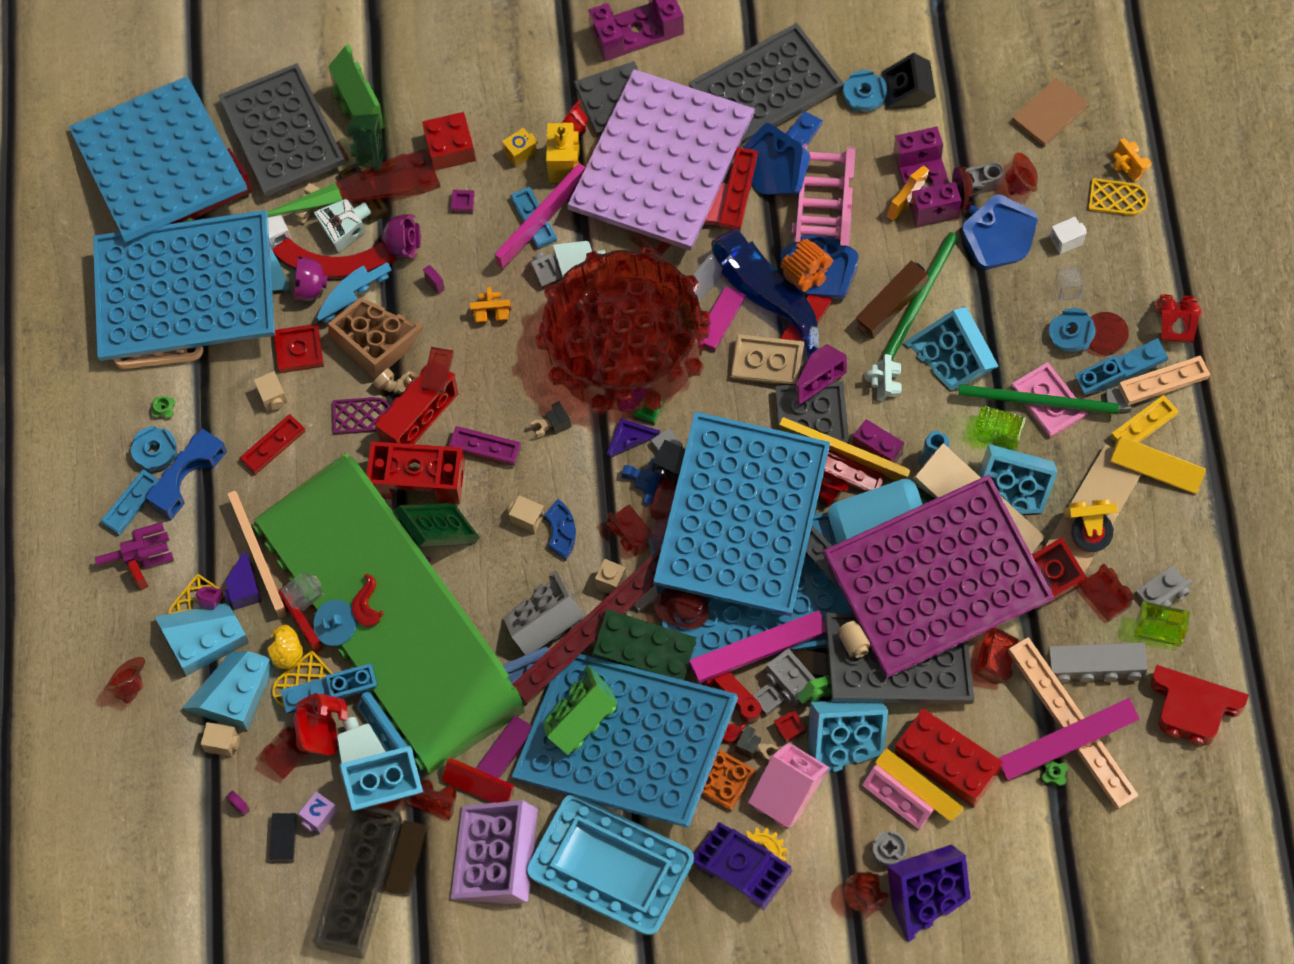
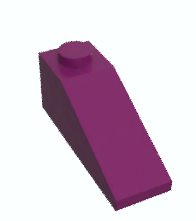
(821, 370)

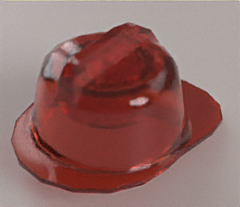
(1021, 175)
(681, 608)
(127, 680)

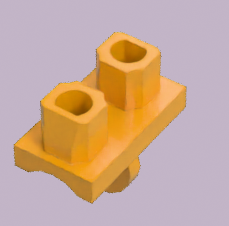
(1129, 161)
(500, 306)

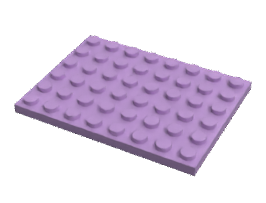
(661, 159)

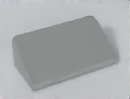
(707, 276)

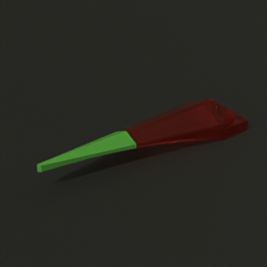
(397, 177)

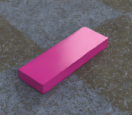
(723, 315)

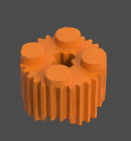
(806, 265)

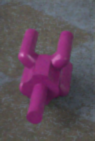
(140, 548)

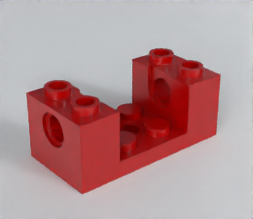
(439, 472)

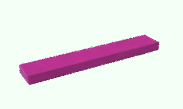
(539, 217)
(758, 646)
(1069, 738)

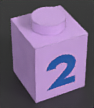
(317, 813)

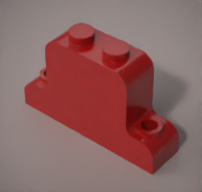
(1194, 705)

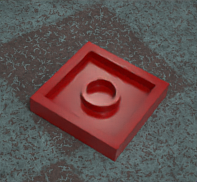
(298, 348)

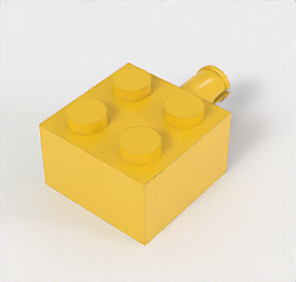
(561, 150)

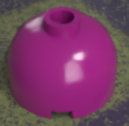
(402, 236)
(308, 279)

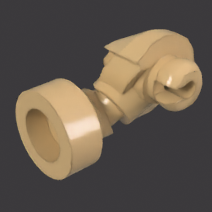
(386, 381)

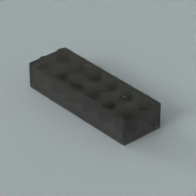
(358, 881)

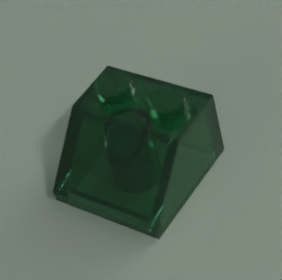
(367, 141)

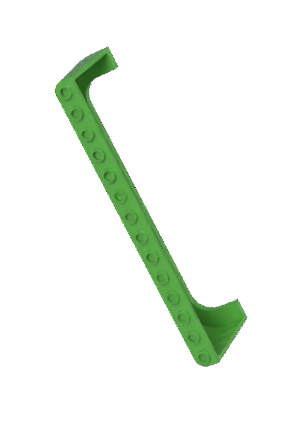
(425, 652)

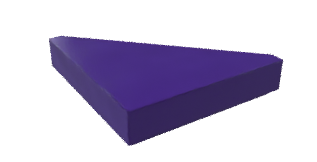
(628, 436)

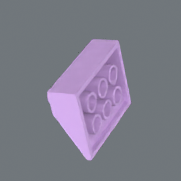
(494, 852)

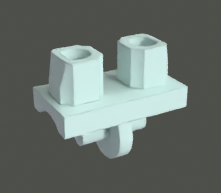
(881, 377)

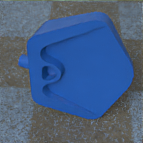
(780, 161)
(999, 232)
(839, 274)

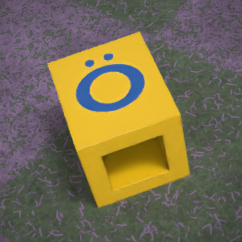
(520, 147)

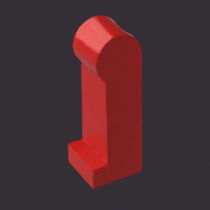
(746, 704)

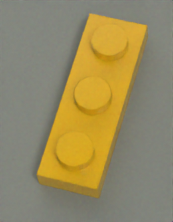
(1147, 421)

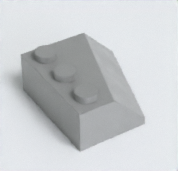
(544, 615)

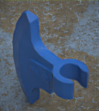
(644, 480)

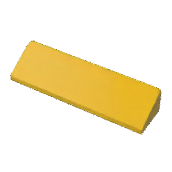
(1158, 465)
(919, 785)

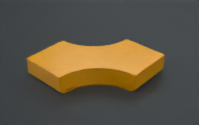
(902, 200)

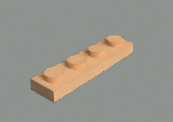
(1163, 380)

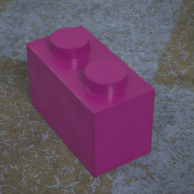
(878, 441)

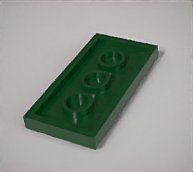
(436, 524)
(644, 645)

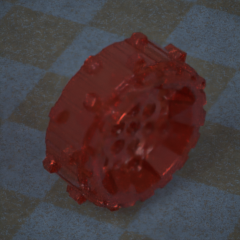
(612, 286)

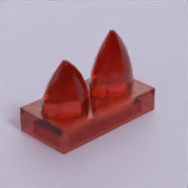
(434, 802)

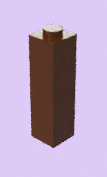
(891, 299)

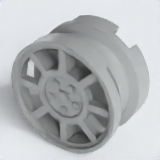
(889, 849)

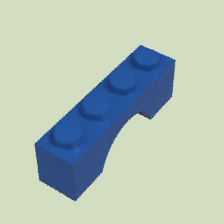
(202, 452)

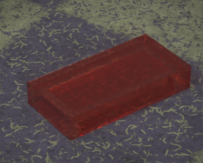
(437, 370)

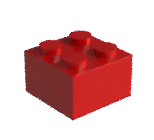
(448, 141)
(1059, 568)

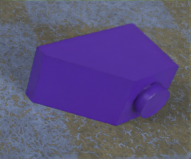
(242, 584)

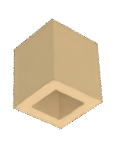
(270, 391)
(526, 514)
(610, 576)
(220, 739)

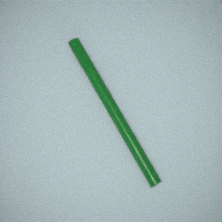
(920, 297)
(1038, 399)

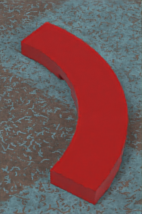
(335, 267)

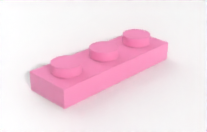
(898, 797)

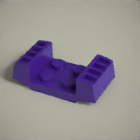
(742, 865)

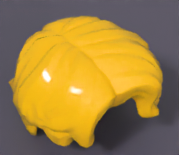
(286, 648)

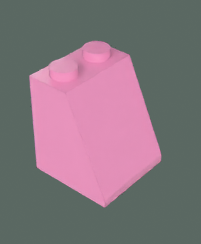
(787, 785)

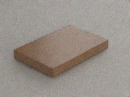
(1050, 112)

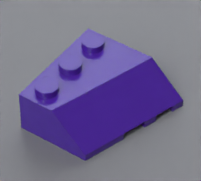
(928, 888)

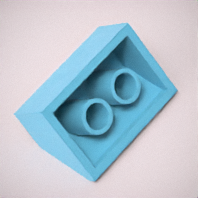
(380, 778)

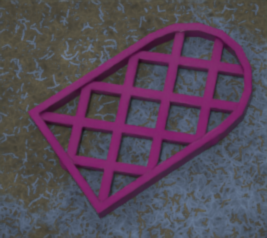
(359, 408)

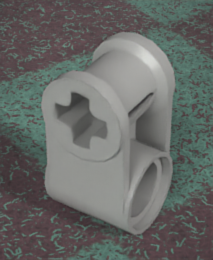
(981, 177)

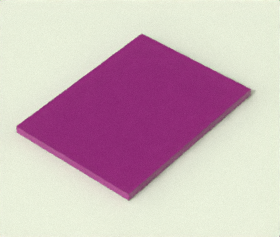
(937, 576)

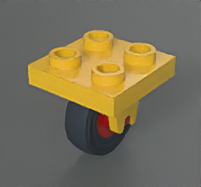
(1091, 528)

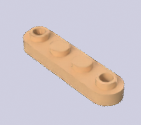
(160, 358)

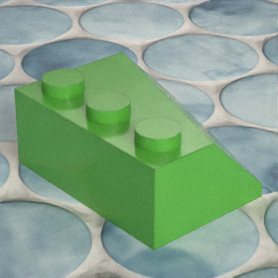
(348, 86)
(581, 712)

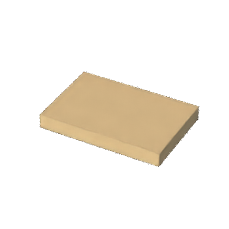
(767, 360)

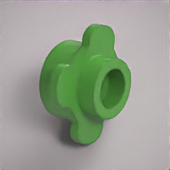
(161, 401)
(1051, 778)

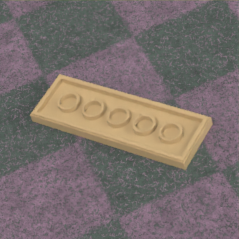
(947, 472)
(1102, 482)

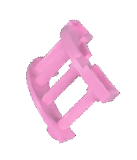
(843, 204)

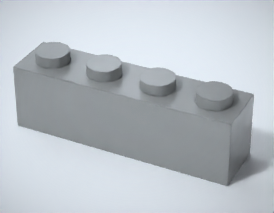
(1098, 662)

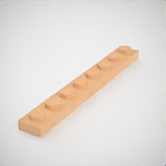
(1066, 713)

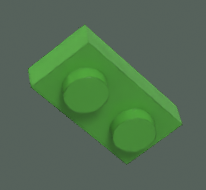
(815, 690)

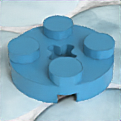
(860, 101)
(1072, 342)
(158, 437)

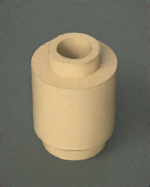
(854, 639)

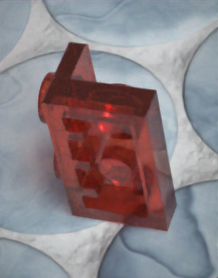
(630, 529)
(1107, 593)
(283, 754)

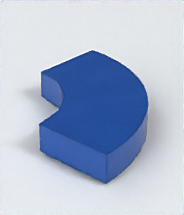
(562, 528)

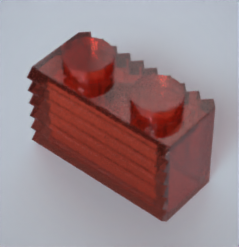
(993, 660)

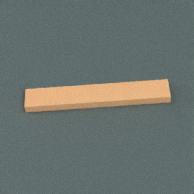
(257, 554)

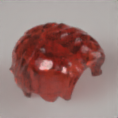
(863, 892)

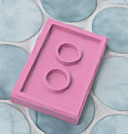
(1046, 381)

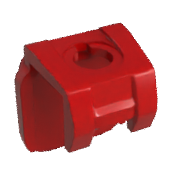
(1170, 310)
(314, 725)

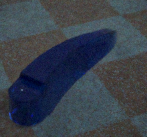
(763, 285)

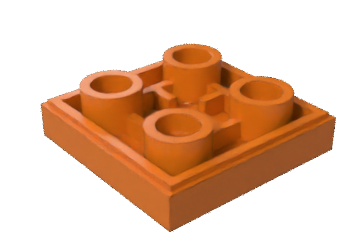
(727, 780)

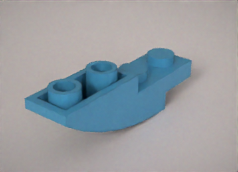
(344, 295)
(1118, 369)
(339, 684)

